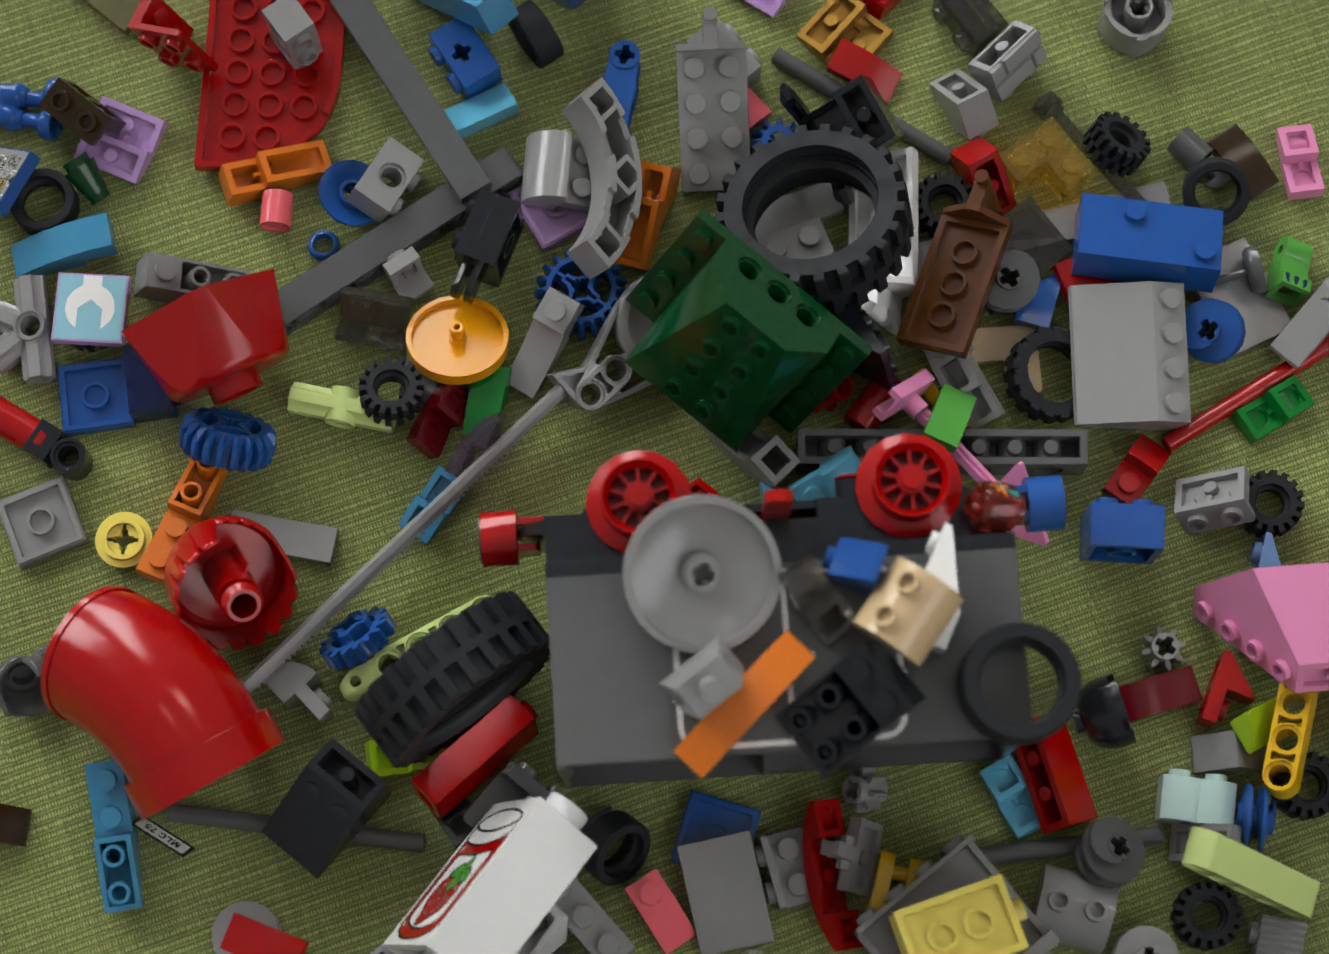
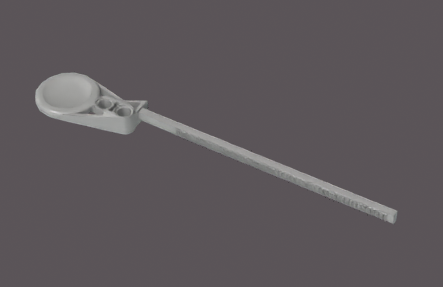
(628, 329)

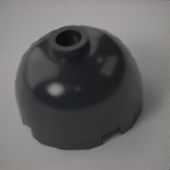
(1103, 714)

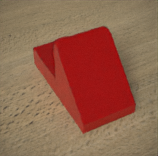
(1136, 470)
(1226, 682)

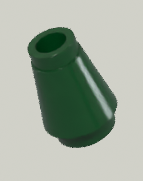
(86, 177)

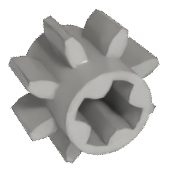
(1152, 648)
(865, 789)

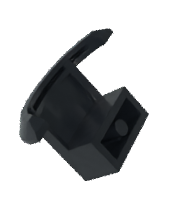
(853, 106)

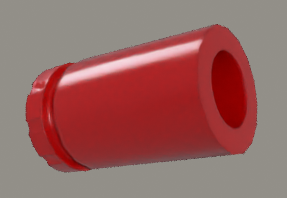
(860, 413)

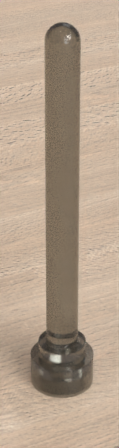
(1050, 106)

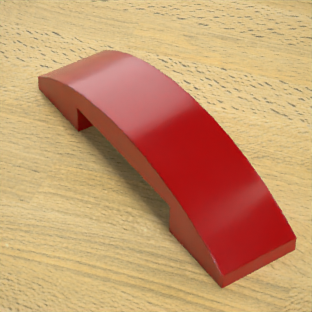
(838, 924)

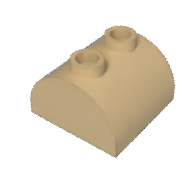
(908, 610)

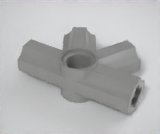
(16, 321)

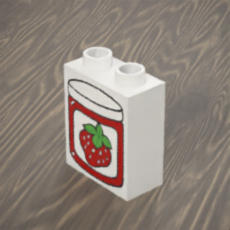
(498, 880)

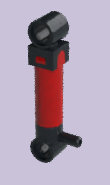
(43, 441)

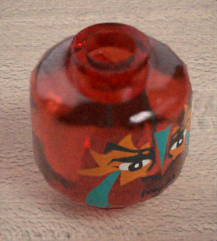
(995, 507)

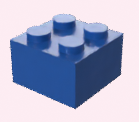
(1122, 531)

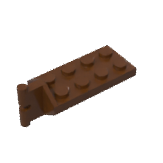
(957, 274)

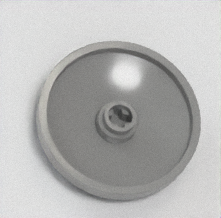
(701, 572)

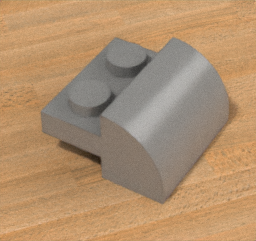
(555, 171)

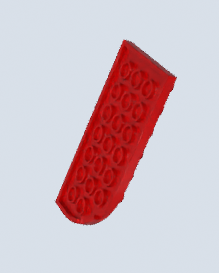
(255, 93)

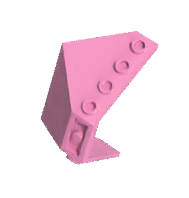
(1274, 619)

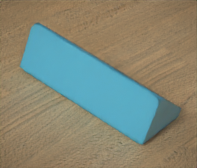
(483, 110)

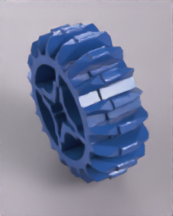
(570, 284)
(227, 439)

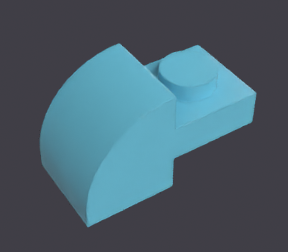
(821, 481)

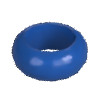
(323, 235)

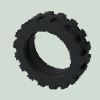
(1018, 379)

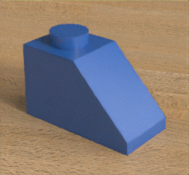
(855, 564)

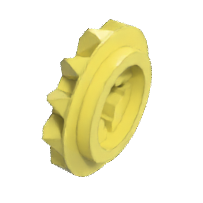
(112, 529)

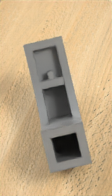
(761, 456)

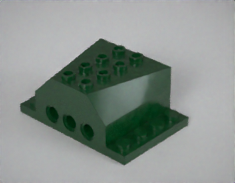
(736, 336)

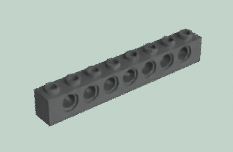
(996, 449)

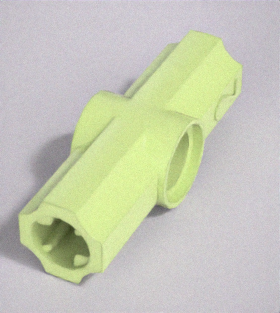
(335, 406)

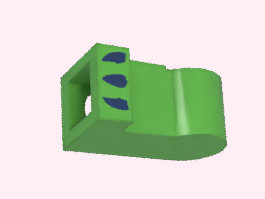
(1289, 269)

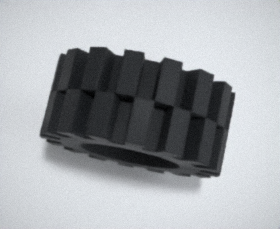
(1116, 144)
(937, 186)
(391, 410)
(1290, 501)
(1301, 807)
(1222, 899)

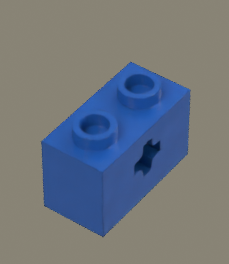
(461, 40)

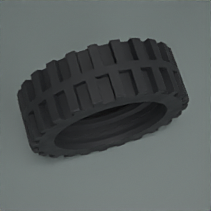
(824, 158)
(453, 678)

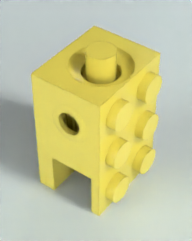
(963, 921)

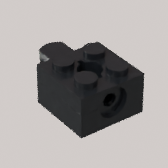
(485, 243)

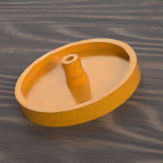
(457, 340)

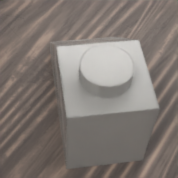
(965, 103)

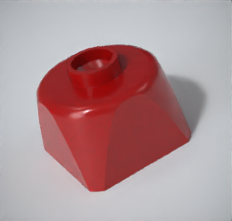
(214, 339)

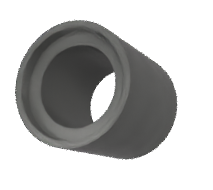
(1189, 148)

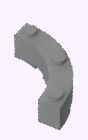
(613, 174)

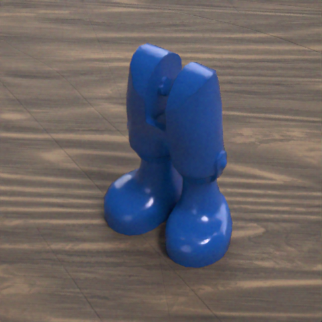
(17, 96)

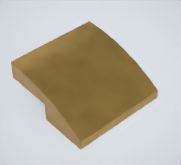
(843, 20)

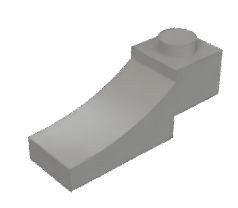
(544, 341)

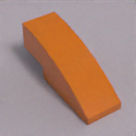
(290, 168)

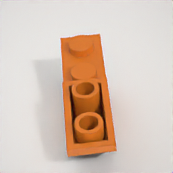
(187, 506)

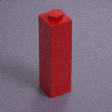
(476, 755)

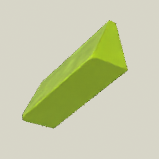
(1255, 726)

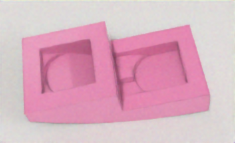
(1298, 162)

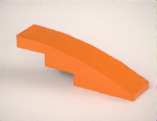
(737, 714)

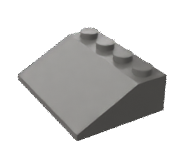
(1129, 355)

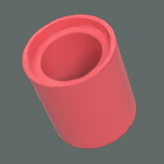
(276, 210)

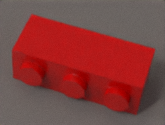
(1056, 782)

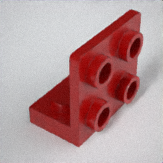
(169, 36)

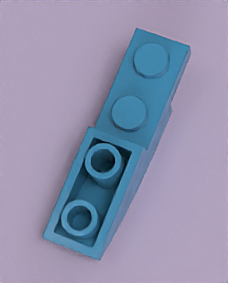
(116, 838)

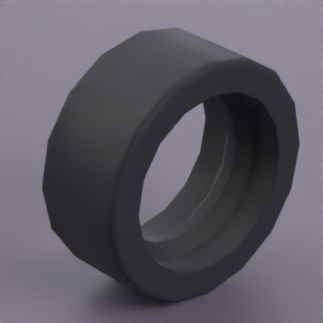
(536, 35)
(1226, 166)
(40, 178)
(631, 853)

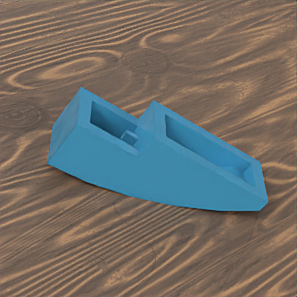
(65, 246)

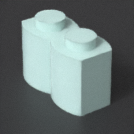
(1194, 800)

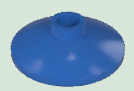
(337, 181)

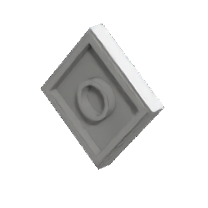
(42, 522)

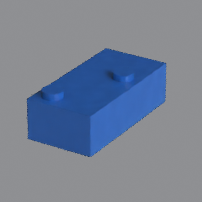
(1147, 242)

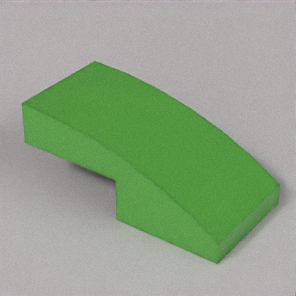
(949, 417)

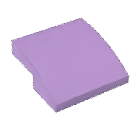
(132, 149)

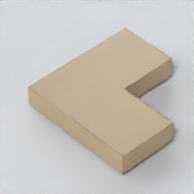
(994, 344)

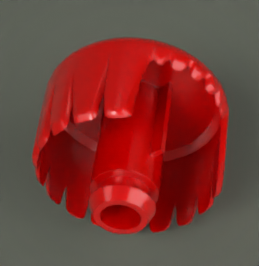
(230, 581)

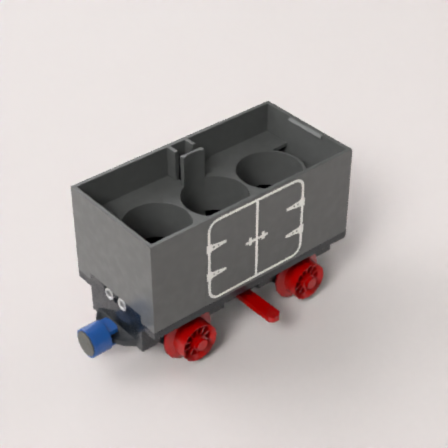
(607, 670)

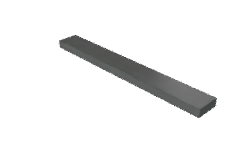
(413, 97)

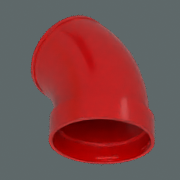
(152, 697)

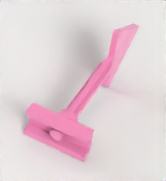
(908, 397)

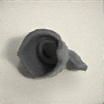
(22, 685)

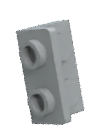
(1213, 500)
(784, 863)

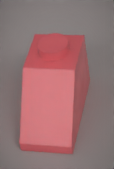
(660, 911)

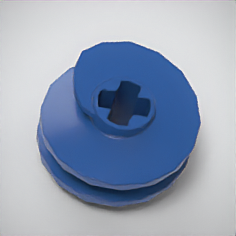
(1228, 336)
(1255, 816)

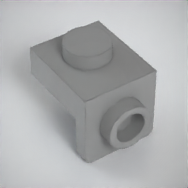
(407, 274)

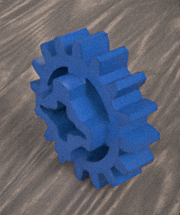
(357, 638)

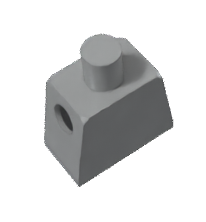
(705, 679)

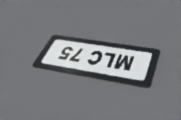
(163, 836)

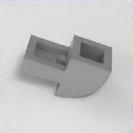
(295, 684)

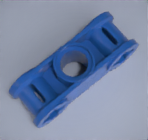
(624, 78)

